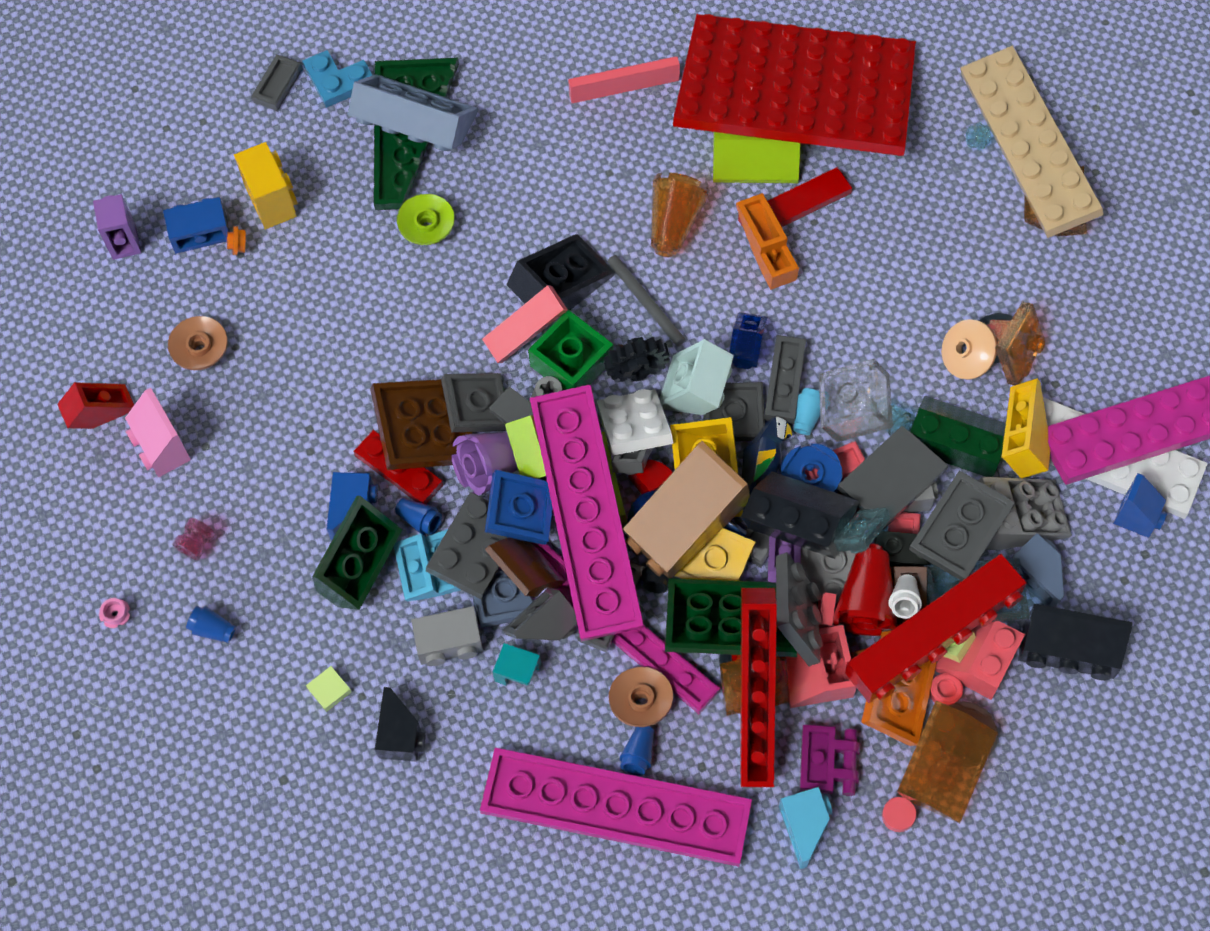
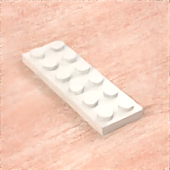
(1171, 473)

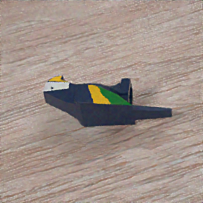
(764, 452)

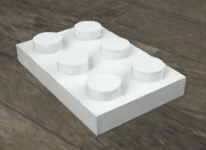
(634, 422)

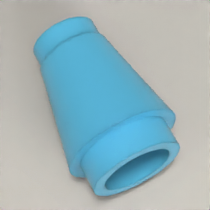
(807, 411)

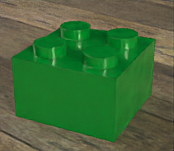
(570, 352)

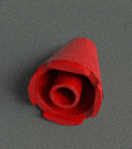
(866, 595)

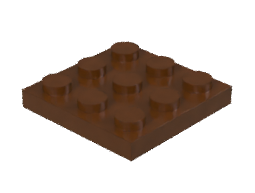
(414, 424)

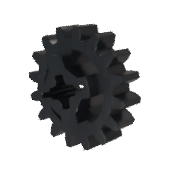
(636, 359)

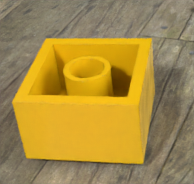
(267, 184)

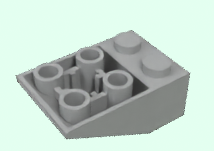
(1035, 511)

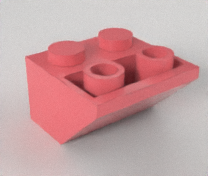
(826, 679)

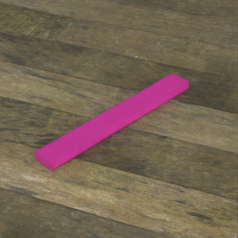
(650, 652)

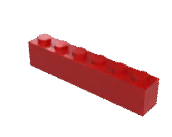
(935, 628)
(757, 686)

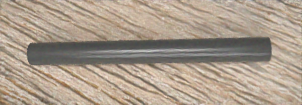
(646, 300)

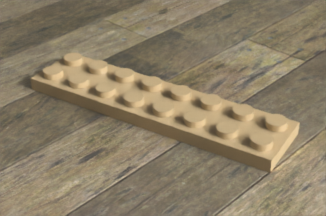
(1031, 142)

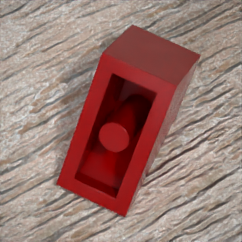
(94, 404)

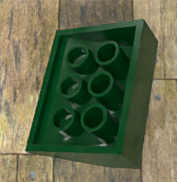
(707, 617)

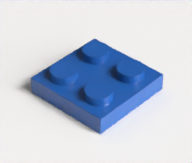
(519, 508)

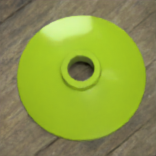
(425, 209)

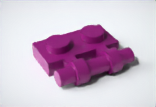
(817, 759)

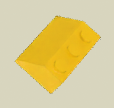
(715, 433)

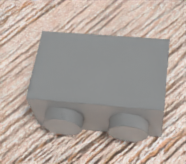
(447, 636)

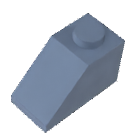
(1042, 570)

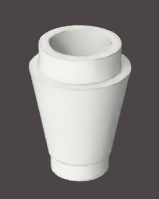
(905, 598)

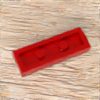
(415, 482)

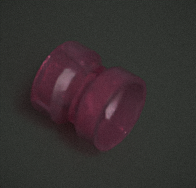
(194, 539)

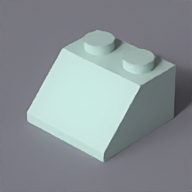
(697, 379)

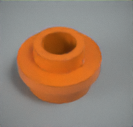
(236, 240)

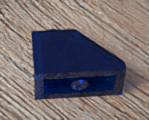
(747, 340)

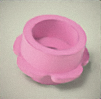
(109, 607)

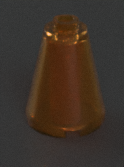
(674, 211)

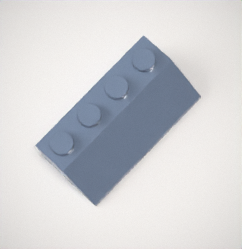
(411, 112)

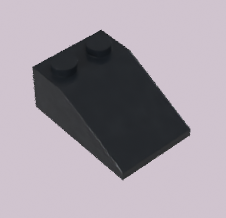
(566, 266)

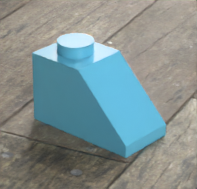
(805, 820)

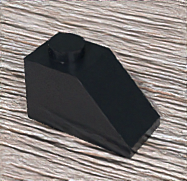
(398, 730)

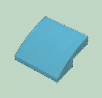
(412, 558)

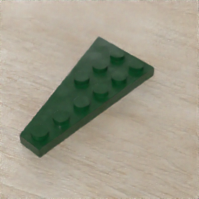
(394, 154)

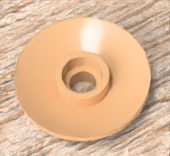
(979, 352)

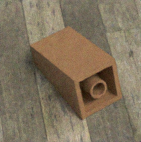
(686, 511)

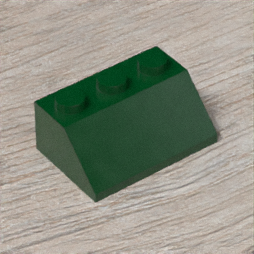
(960, 436)
(355, 555)

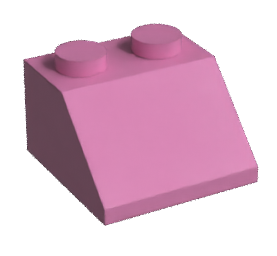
(155, 435)

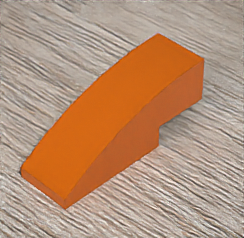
(767, 241)

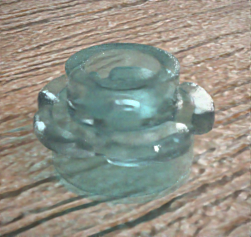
(978, 136)

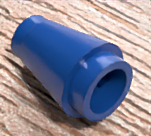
(420, 516)
(210, 625)
(638, 751)

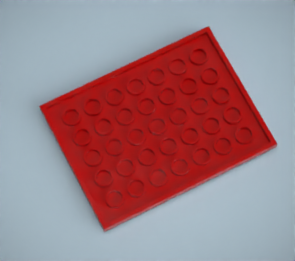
(797, 84)

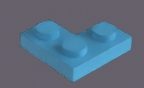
(331, 83)

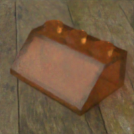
(947, 762)

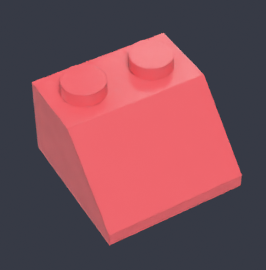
(986, 658)

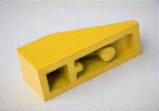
(1026, 430)

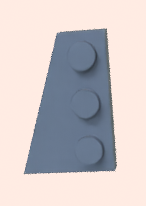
(500, 602)

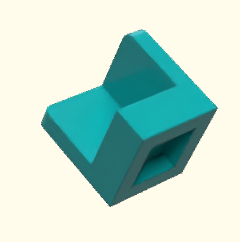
(515, 665)

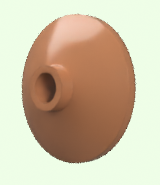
(190, 335)
(638, 684)

